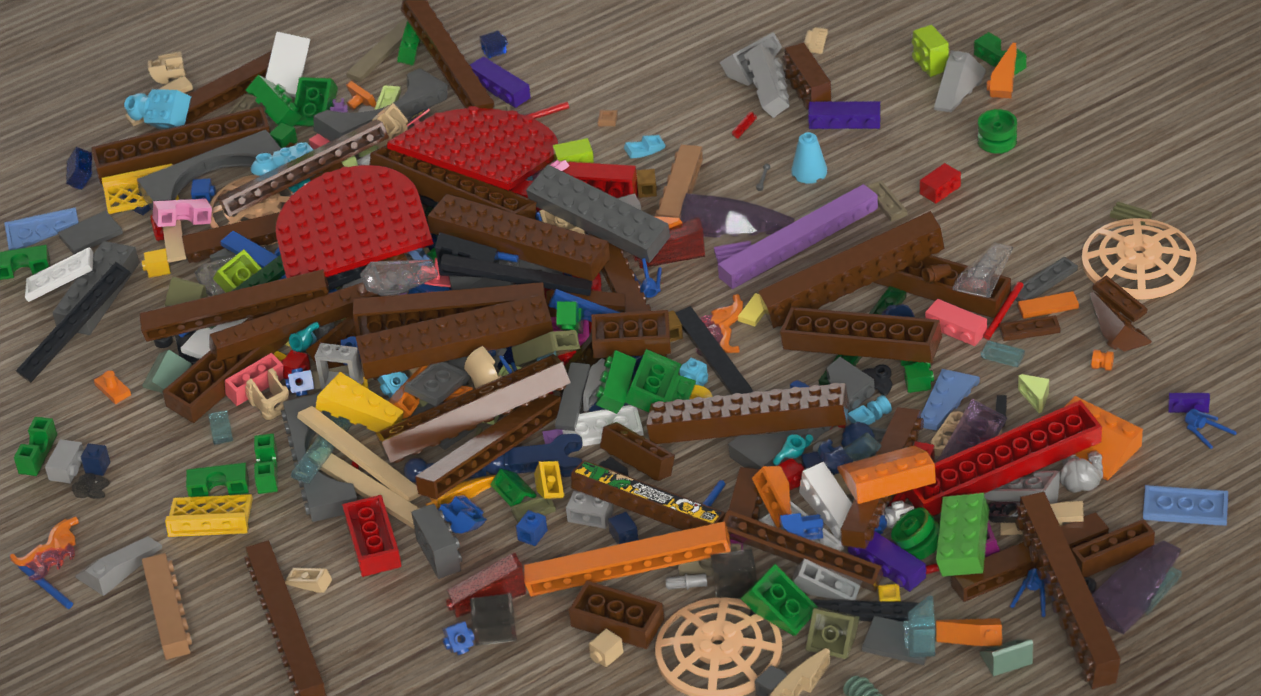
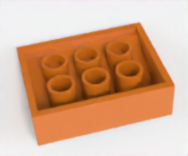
(1118, 440)
(888, 473)

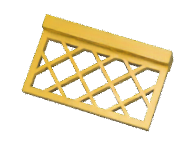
(120, 184)
(212, 523)

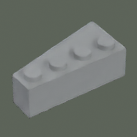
(768, 79)

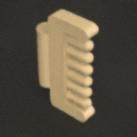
(816, 39)

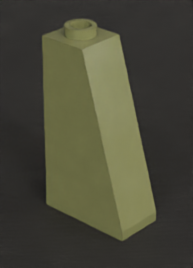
(543, 346)

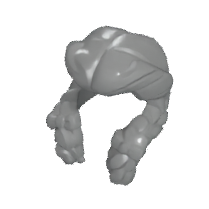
(1080, 474)

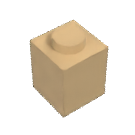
(605, 648)

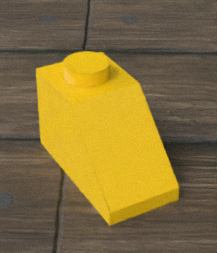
(549, 480)

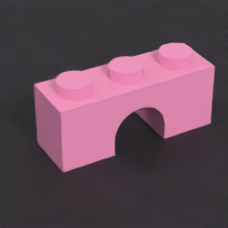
(195, 210)

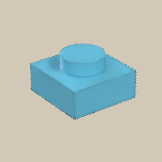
(862, 414)

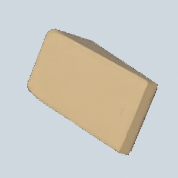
(309, 578)

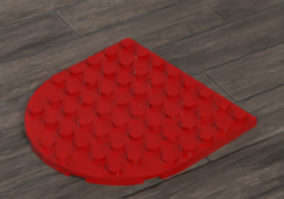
(481, 144)
(350, 221)

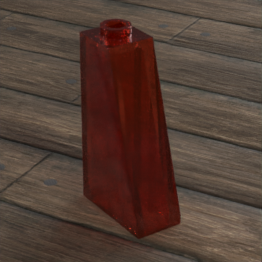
(684, 244)
(499, 578)

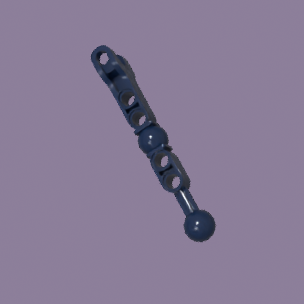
(520, 459)

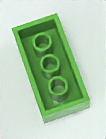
(962, 534)

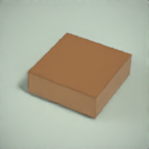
(607, 118)

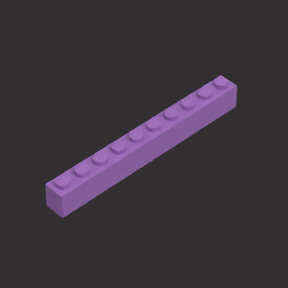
(797, 236)

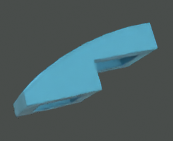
(648, 146)

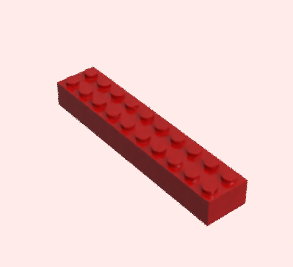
(1010, 456)

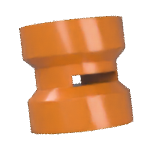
(1102, 360)

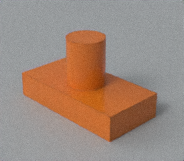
(359, 96)
(112, 387)

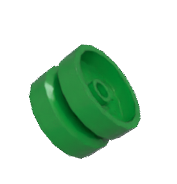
(997, 131)
(917, 533)

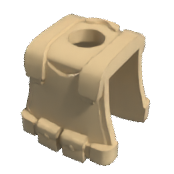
(265, 405)

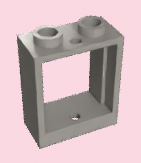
(345, 354)

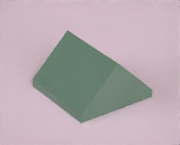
(165, 370)
(1008, 656)

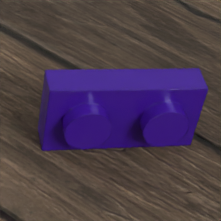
(1186, 401)

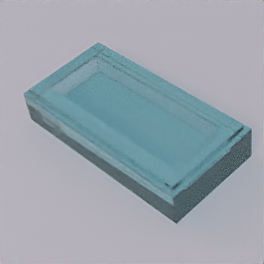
(1002, 353)
(220, 427)
(862, 447)

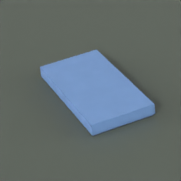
(1185, 505)

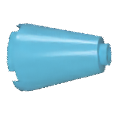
(808, 160)

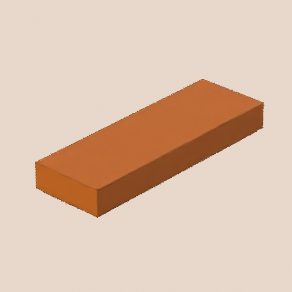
(1048, 305)

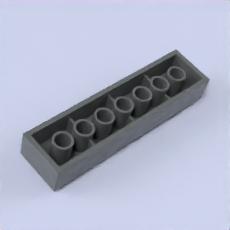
(599, 213)

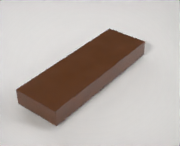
(1120, 298)
(1029, 328)

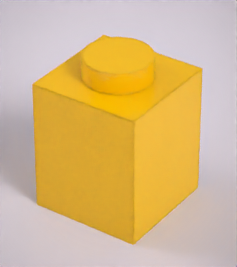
(156, 263)

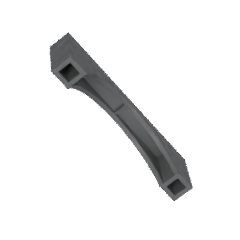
(421, 93)
(168, 182)
(760, 450)
(323, 493)

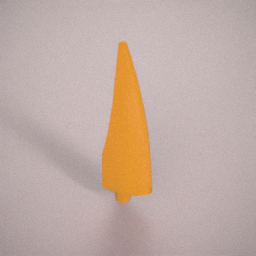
(468, 488)

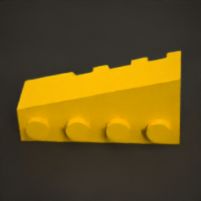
(358, 404)

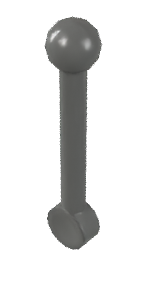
(760, 187)

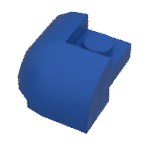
(463, 515)
(805, 526)

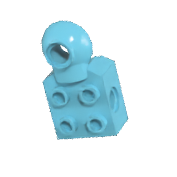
(160, 108)
(266, 162)

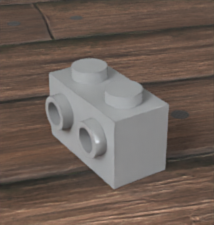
(64, 461)
(588, 510)

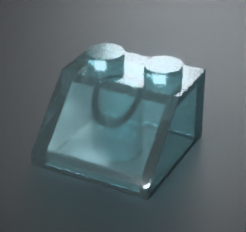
(920, 629)

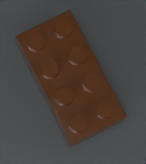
(806, 75)
(630, 333)
(622, 613)

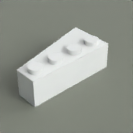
(825, 496)

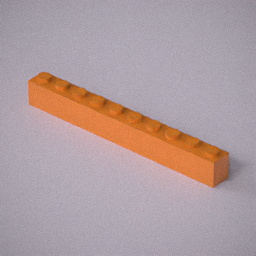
(627, 559)

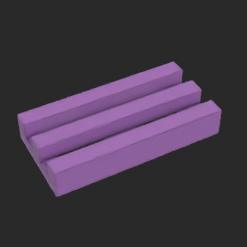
(726, 251)

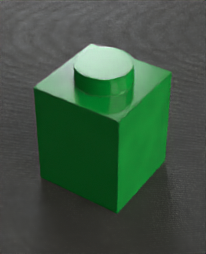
(283, 135)

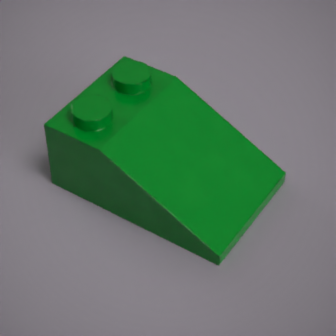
(314, 97)
(652, 380)
(779, 601)

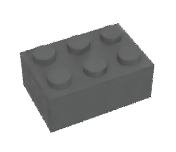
(437, 540)

